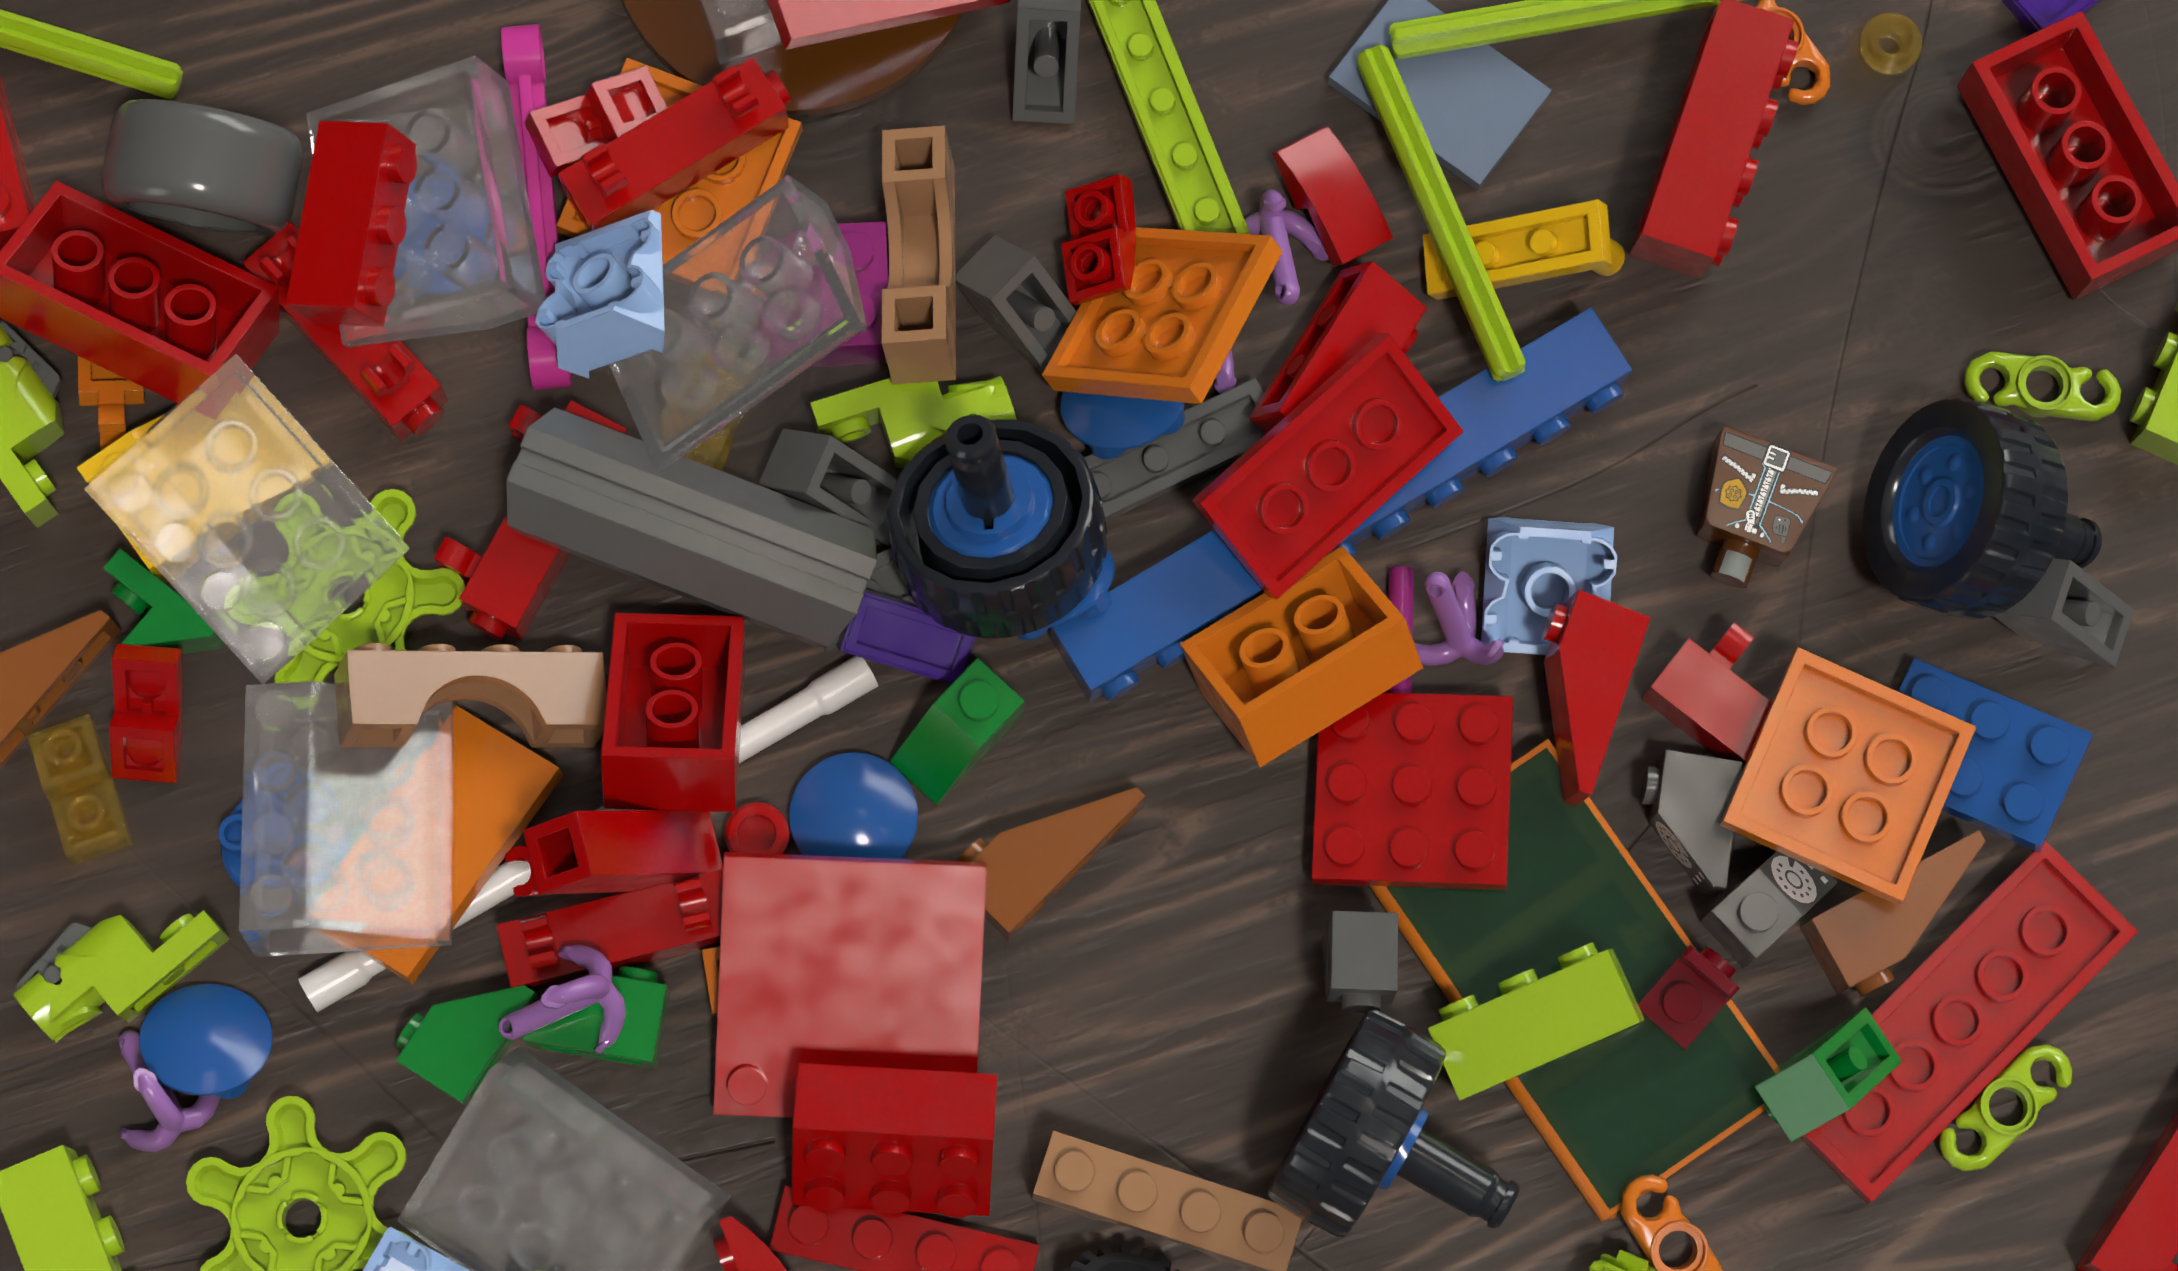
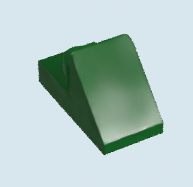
(170, 618)

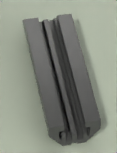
(689, 529)

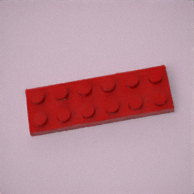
(1973, 1013)

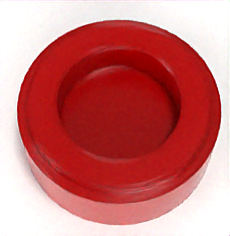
(757, 829)

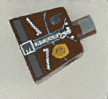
(1756, 502)

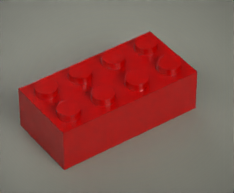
(1710, 141)
(2075, 154)
(131, 295)

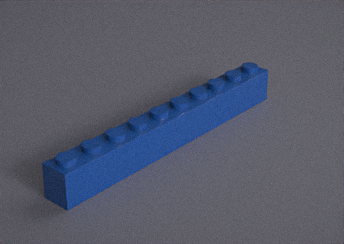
(1205, 581)

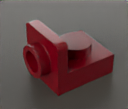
(1689, 995)

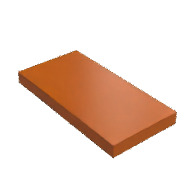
(494, 799)

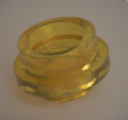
(1895, 27)

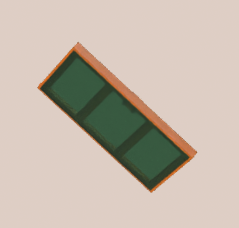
(1634, 1096)

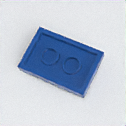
(2015, 761)

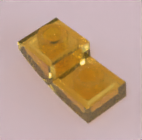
(80, 789)

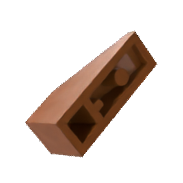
(43, 672)
(1042, 856)
(1870, 935)

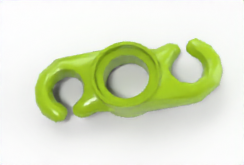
(2069, 401)
(1993, 1135)

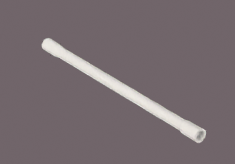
(821, 697)

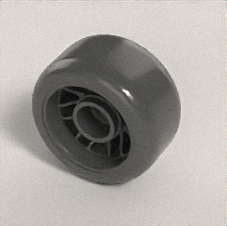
(202, 167)

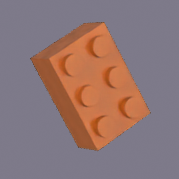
(1302, 659)

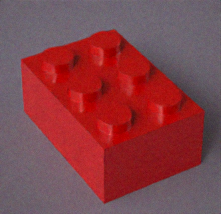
(674, 712)
(893, 1140)

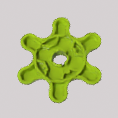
(388, 606)
(296, 1171)

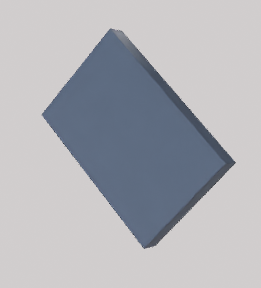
(1466, 98)

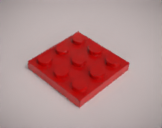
(1415, 793)

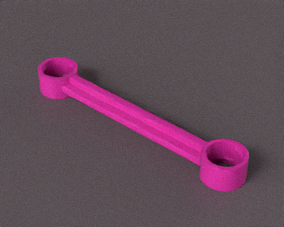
(527, 81)

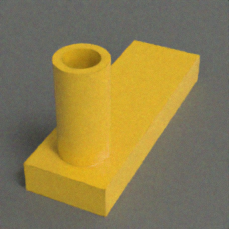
(1535, 247)

